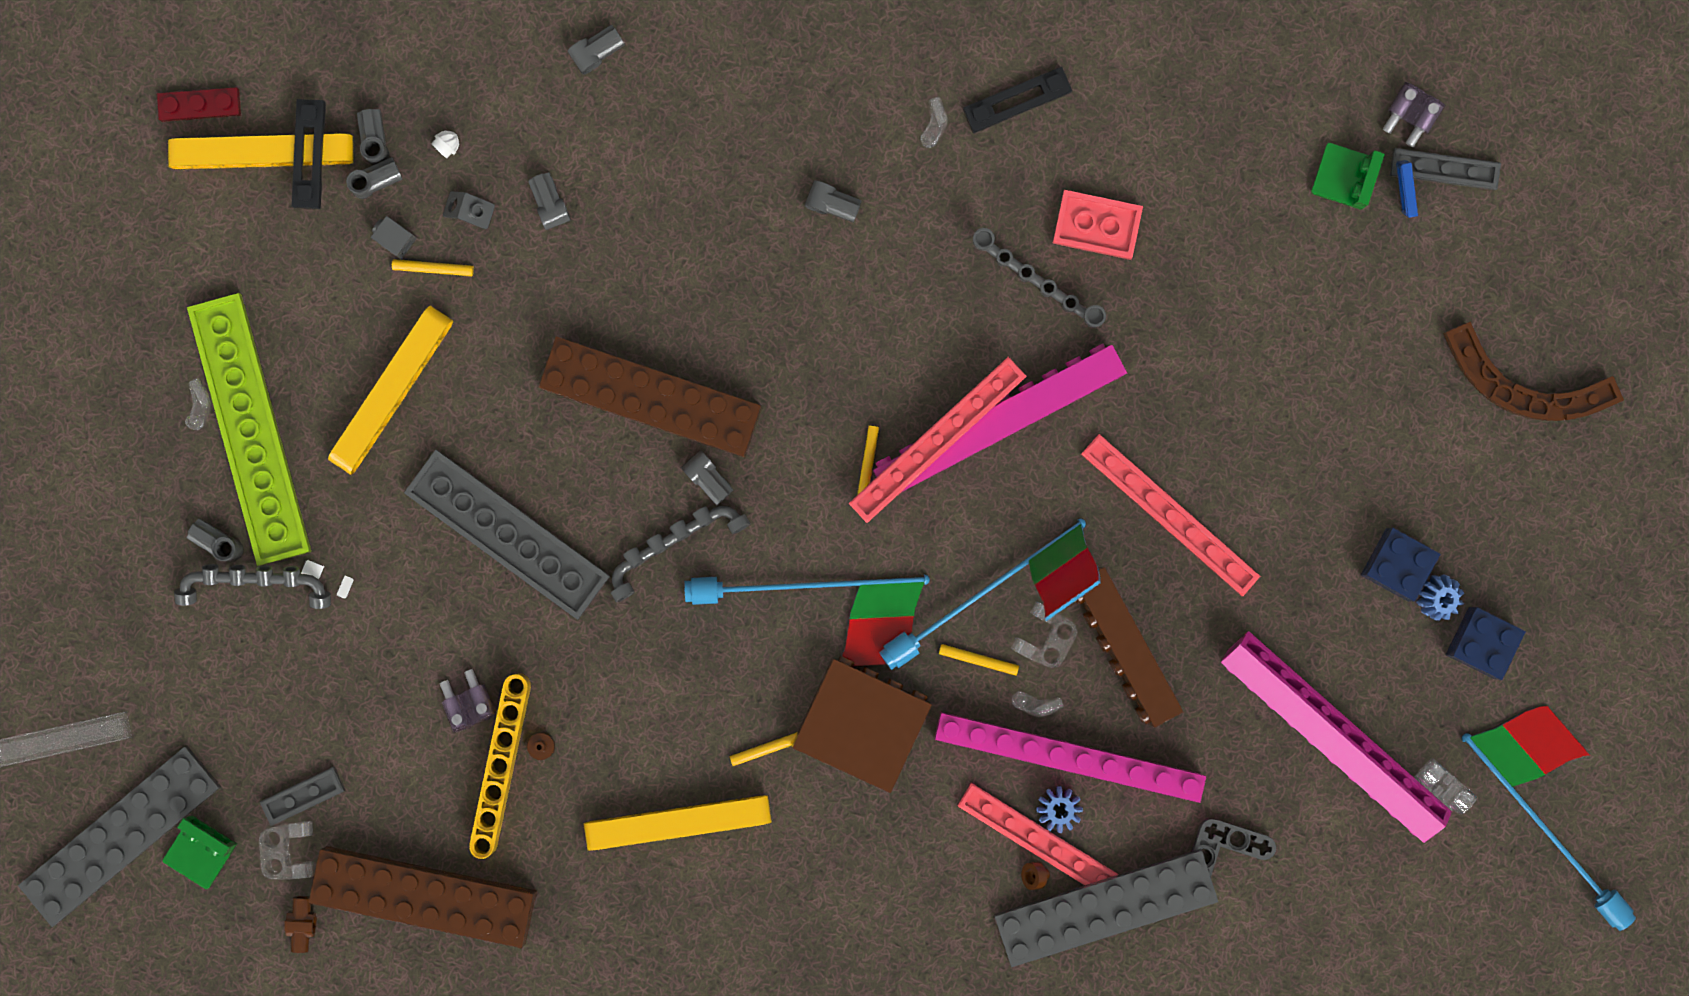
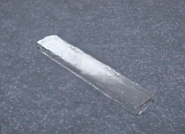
(64, 739)

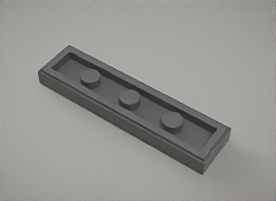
(1449, 169)

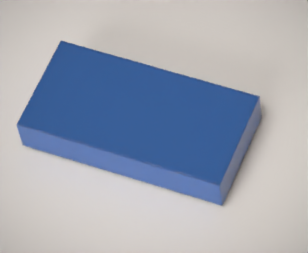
(1407, 188)

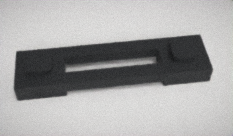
(1053, 85)
(308, 115)

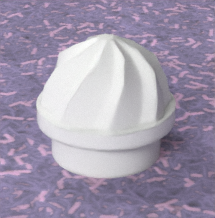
(446, 143)

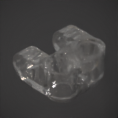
(1051, 640)
(1445, 786)
(283, 853)

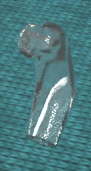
(937, 123)
(201, 405)
(1036, 707)

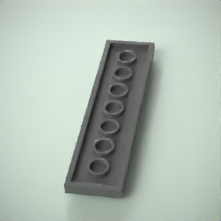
(507, 534)
(119, 836)
(1106, 907)

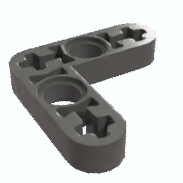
(1213, 844)

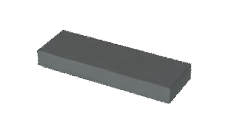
(302, 796)

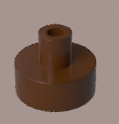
(545, 741)
(1034, 875)

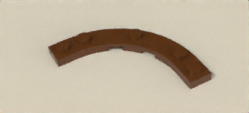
(1518, 399)

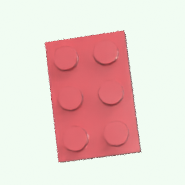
(1097, 224)

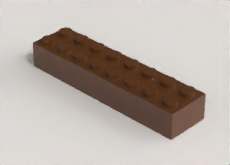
(650, 397)
(422, 896)

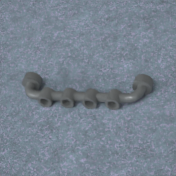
(984, 241)
(657, 544)
(263, 577)

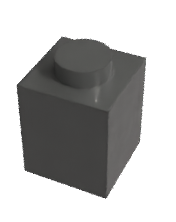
(392, 237)

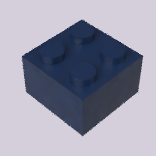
(1400, 564)
(1485, 643)

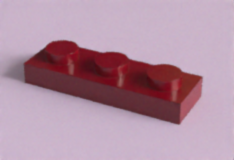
(199, 104)

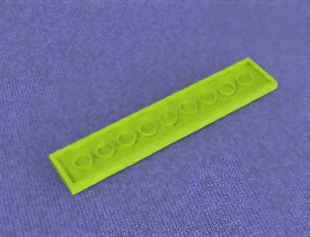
(249, 429)

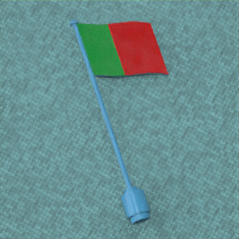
(1058, 570)
(877, 615)
(1528, 750)

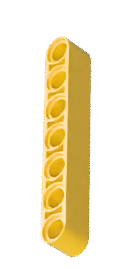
(254, 151)
(390, 390)
(491, 775)
(677, 822)

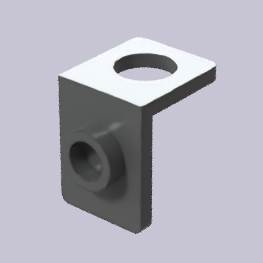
(469, 209)

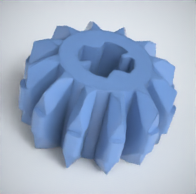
(1440, 597)
(1068, 806)

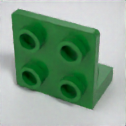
(1347, 175)
(199, 851)

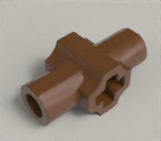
(300, 924)

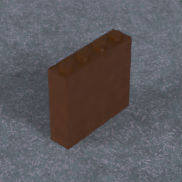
(862, 724)

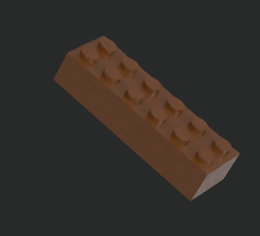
(1129, 653)

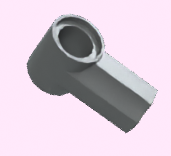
(591, 52)
(372, 135)
(377, 177)
(828, 200)
(551, 207)
(704, 474)
(214, 540)

